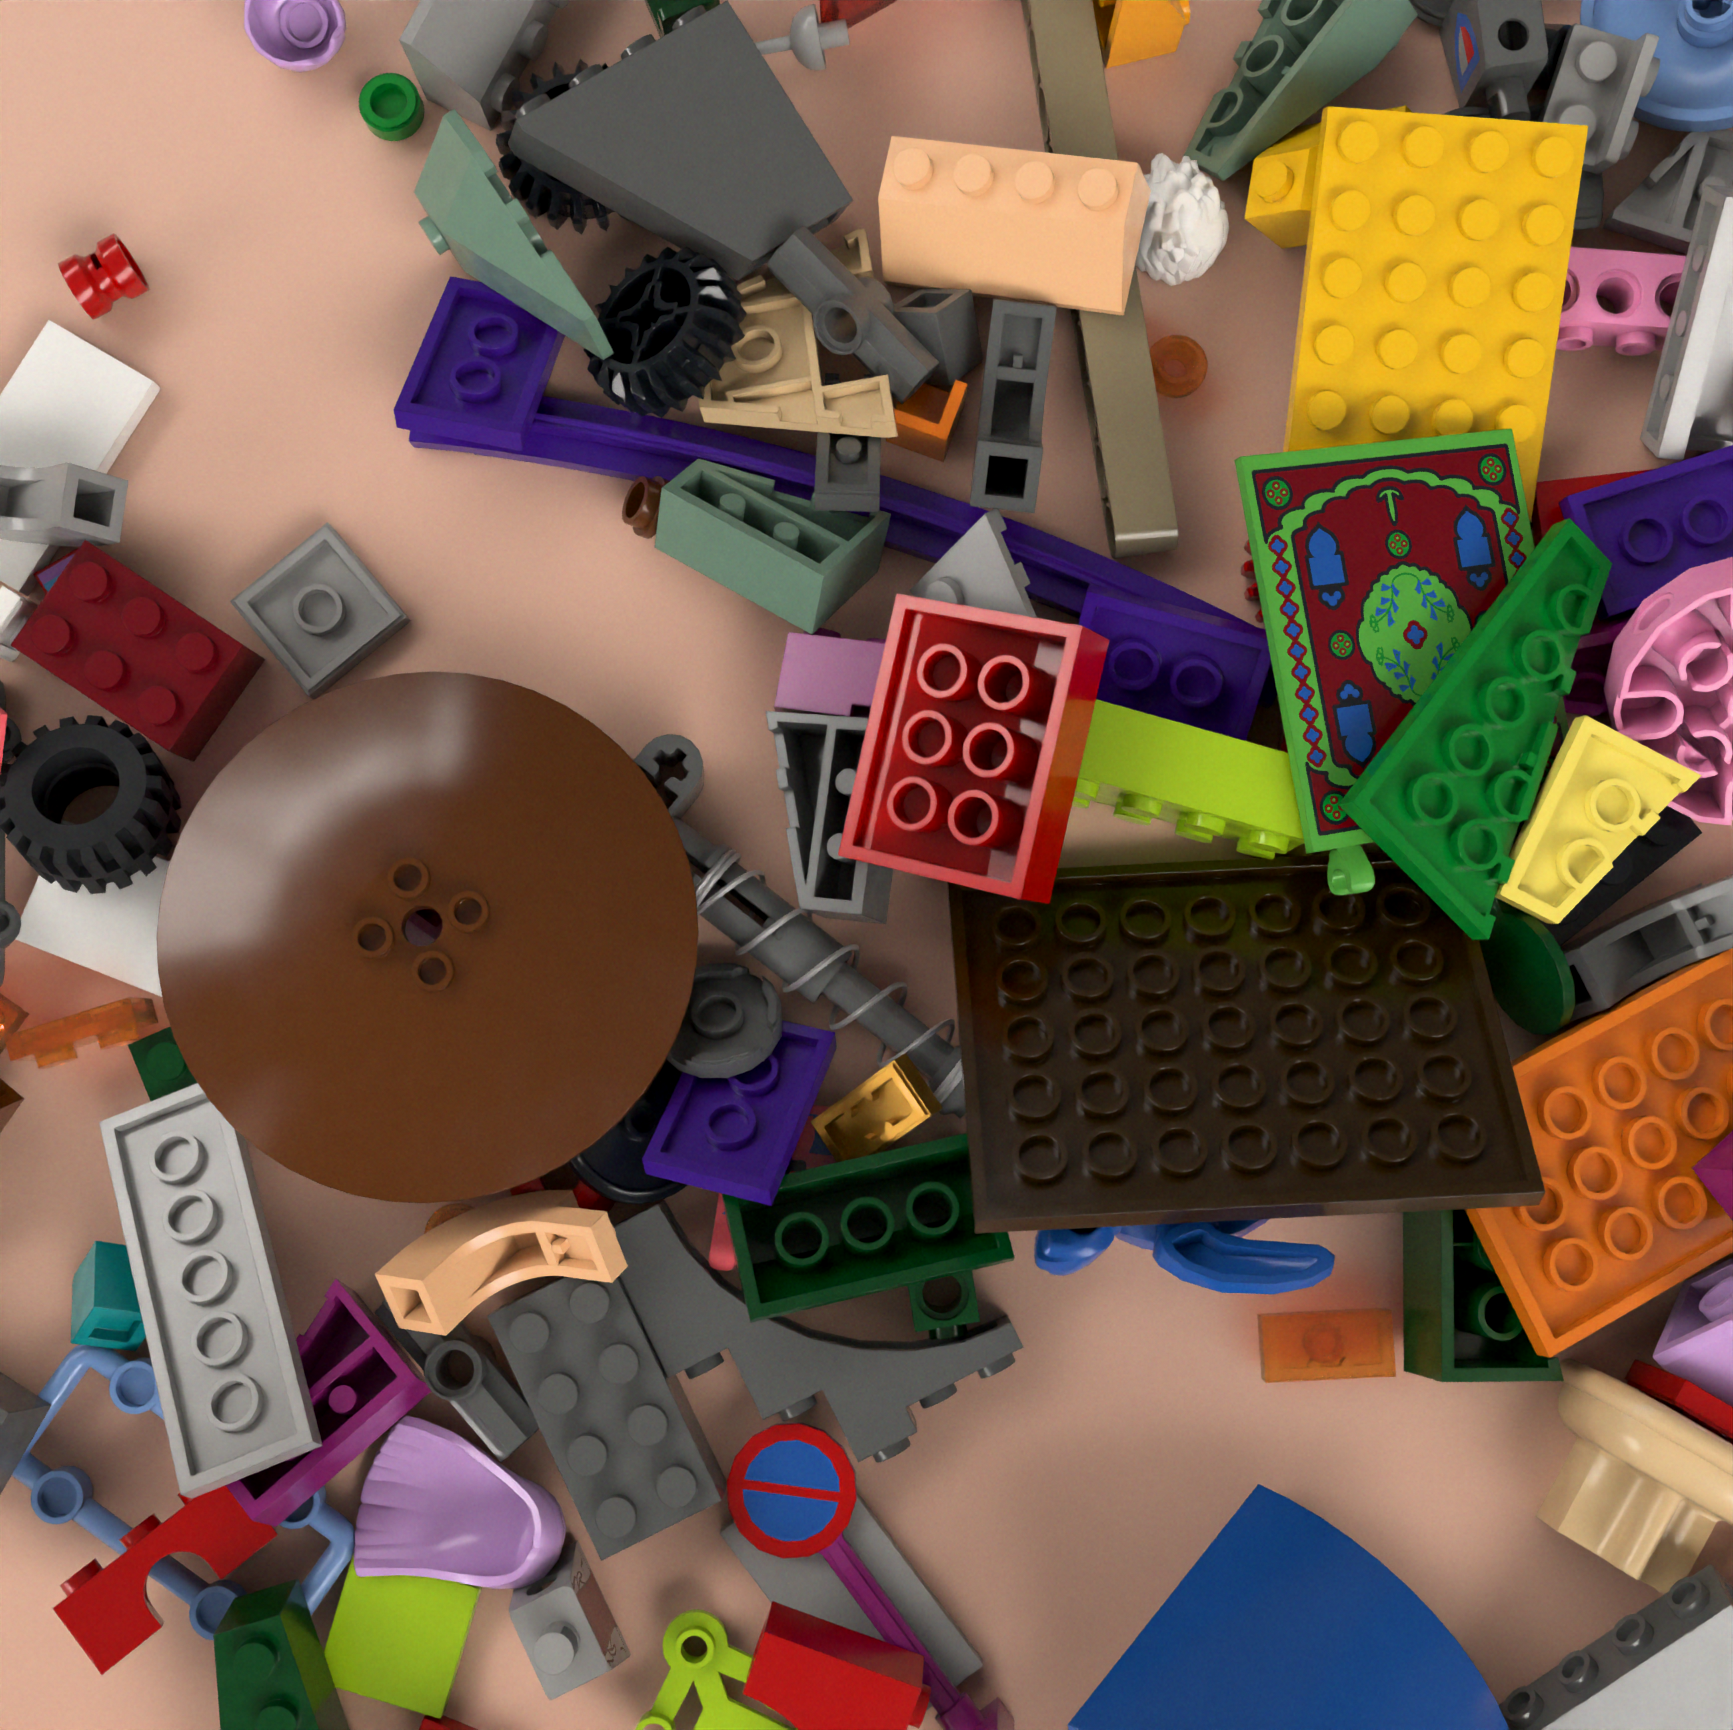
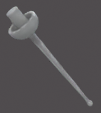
(809, 38)

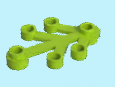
(718, 1709)

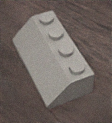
(476, 51)

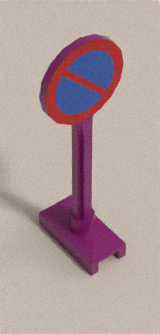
(794, 1499)

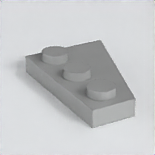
(979, 572)

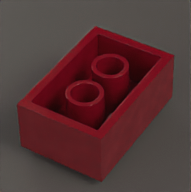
(137, 652)

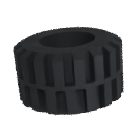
(67, 764)

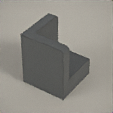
(946, 327)

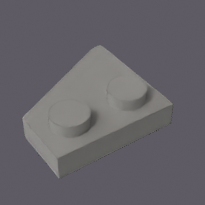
(1669, 198)

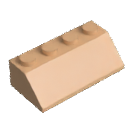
(1011, 223)

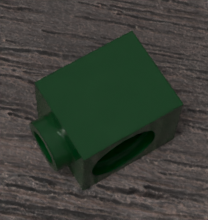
(947, 1320)

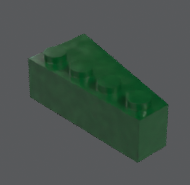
(1457, 1310)
(274, 1665)

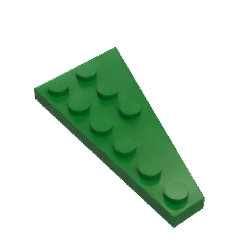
(1479, 737)

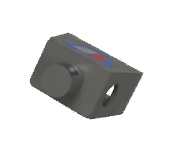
(1495, 53)

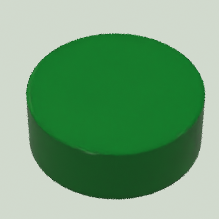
(391, 106)

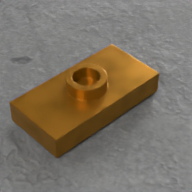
(877, 1112)

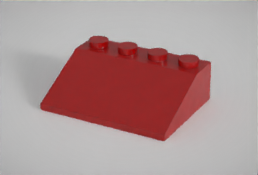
(974, 746)

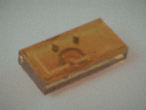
(1326, 1345)

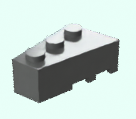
(817, 776)

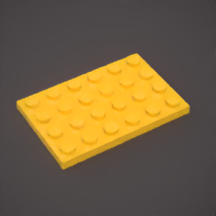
(1433, 279)

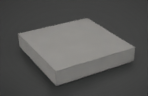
(320, 611)

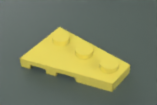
(1585, 815)

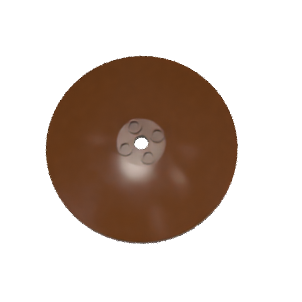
(452, 1057)

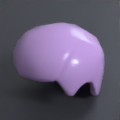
(295, 32)

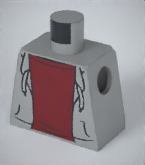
(567, 1625)

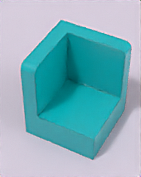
(106, 1300)

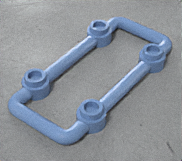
(68, 1493)

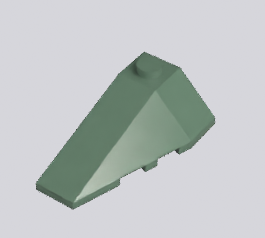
(1290, 71)
(494, 236)

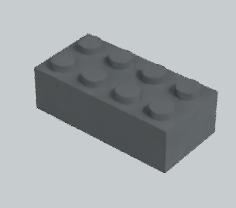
(608, 1410)

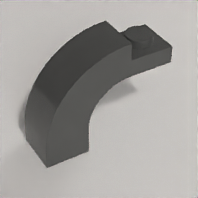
(1012, 406)
(1649, 944)

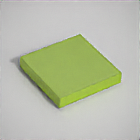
(400, 1638)

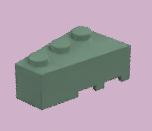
(768, 542)

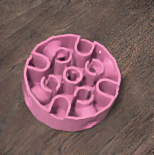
(1675, 684)

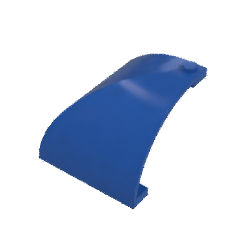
(1291, 1633)

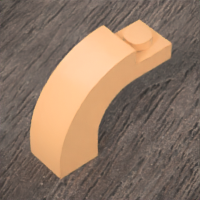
(492, 1247)

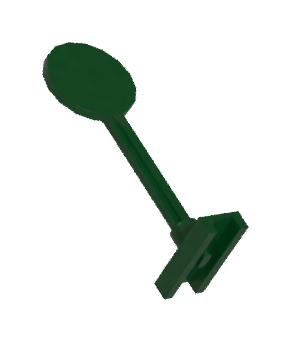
(1528, 971)

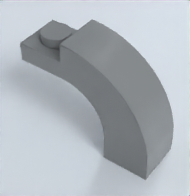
(61, 505)

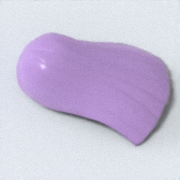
(453, 1513)

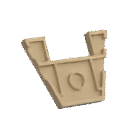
(779, 367)

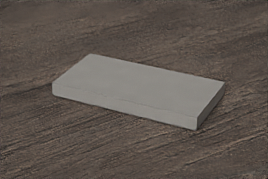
(815, 1589)

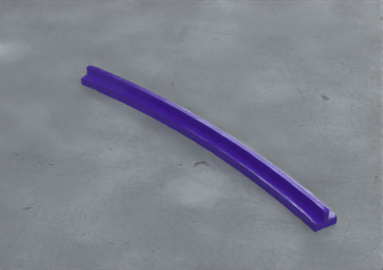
(920, 521)

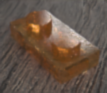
(57, 1040)

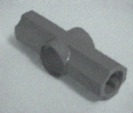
(852, 314)
(488, 1402)

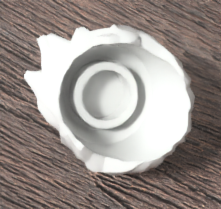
(1182, 222)

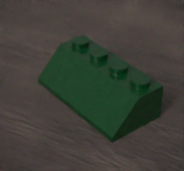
(860, 1229)

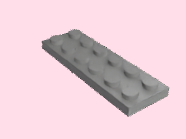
(208, 1292)

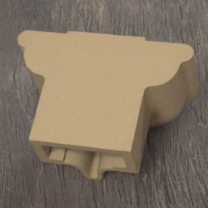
(1638, 1479)

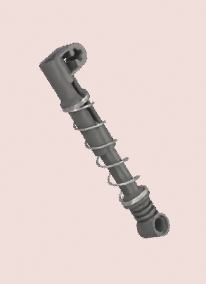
(793, 943)

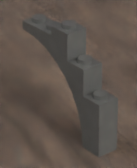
(868, 1384)

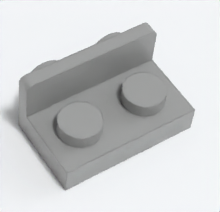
(1600, 87)

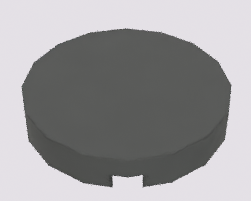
(728, 1023)

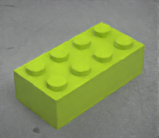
(1189, 779)

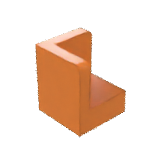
(929, 420)

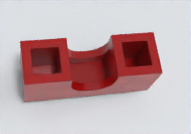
(110, 1605)

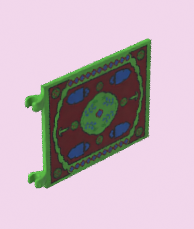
(1366, 590)

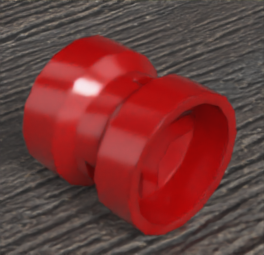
(103, 276)

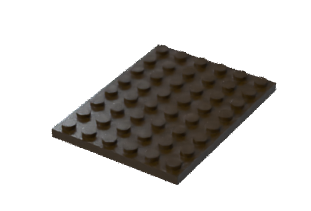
(1229, 1050)

